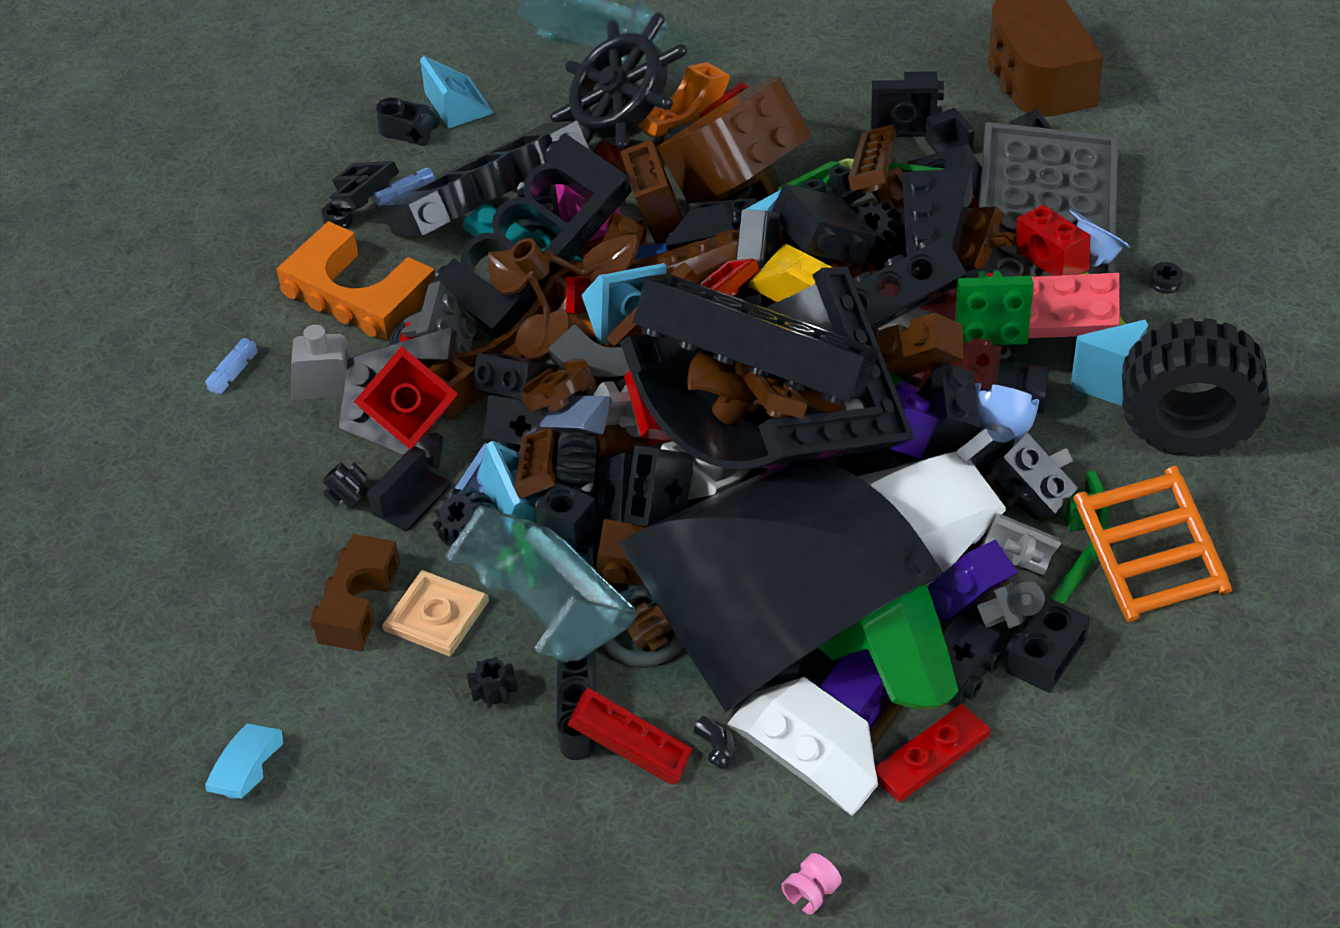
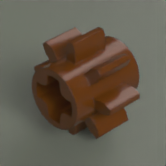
(649, 627)

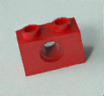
(1053, 242)

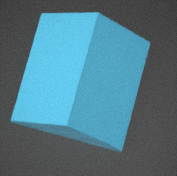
(452, 93)
(615, 297)
(1101, 358)
(498, 478)

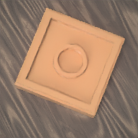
(436, 613)

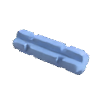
(403, 185)
(231, 366)

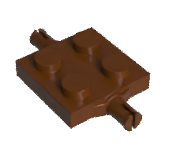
(981, 236)

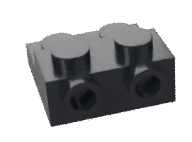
(906, 102)

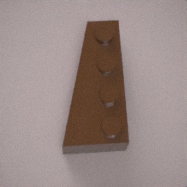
(701, 256)

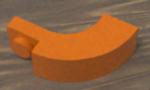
(698, 90)

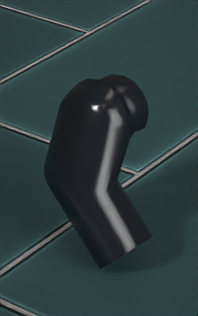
(720, 739)

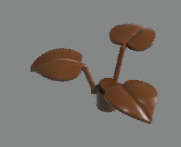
(527, 262)
(735, 395)

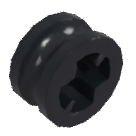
(329, 212)
(1166, 269)

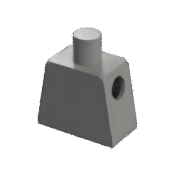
(319, 364)

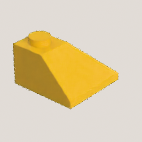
(786, 273)

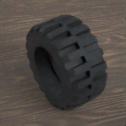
(1189, 355)

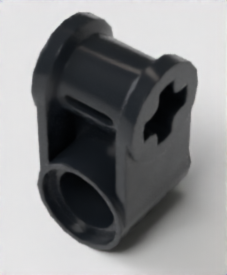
(403, 122)

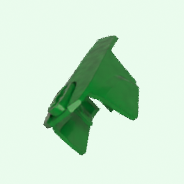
(906, 651)

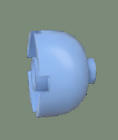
(1006, 407)

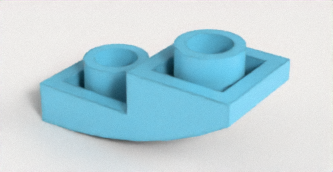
(241, 761)

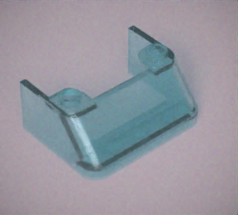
(586, 19)
(547, 579)

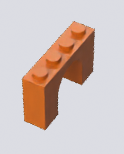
(374, 309)

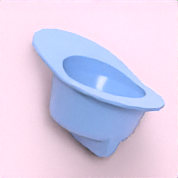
(1103, 244)

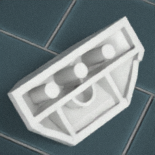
(812, 739)

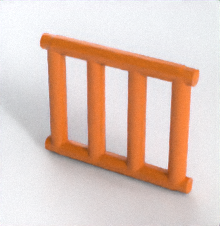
(1117, 572)

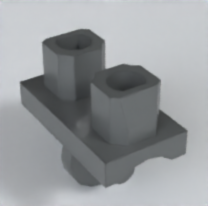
(1012, 604)

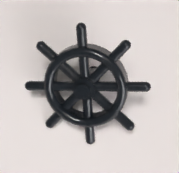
(619, 83)

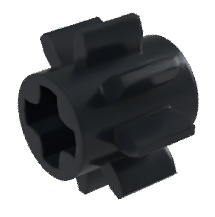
(345, 484)
(492, 681)

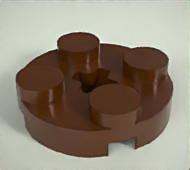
(553, 388)

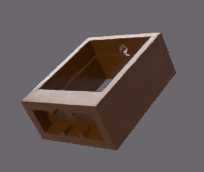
(652, 190)

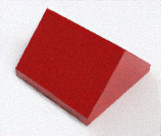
(406, 398)

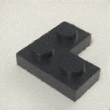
(360, 182)

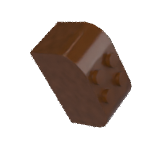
(1044, 56)
(735, 141)

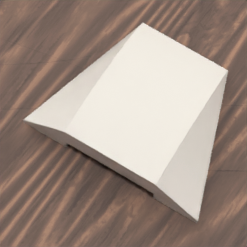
(942, 501)

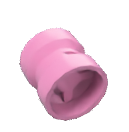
(813, 881)

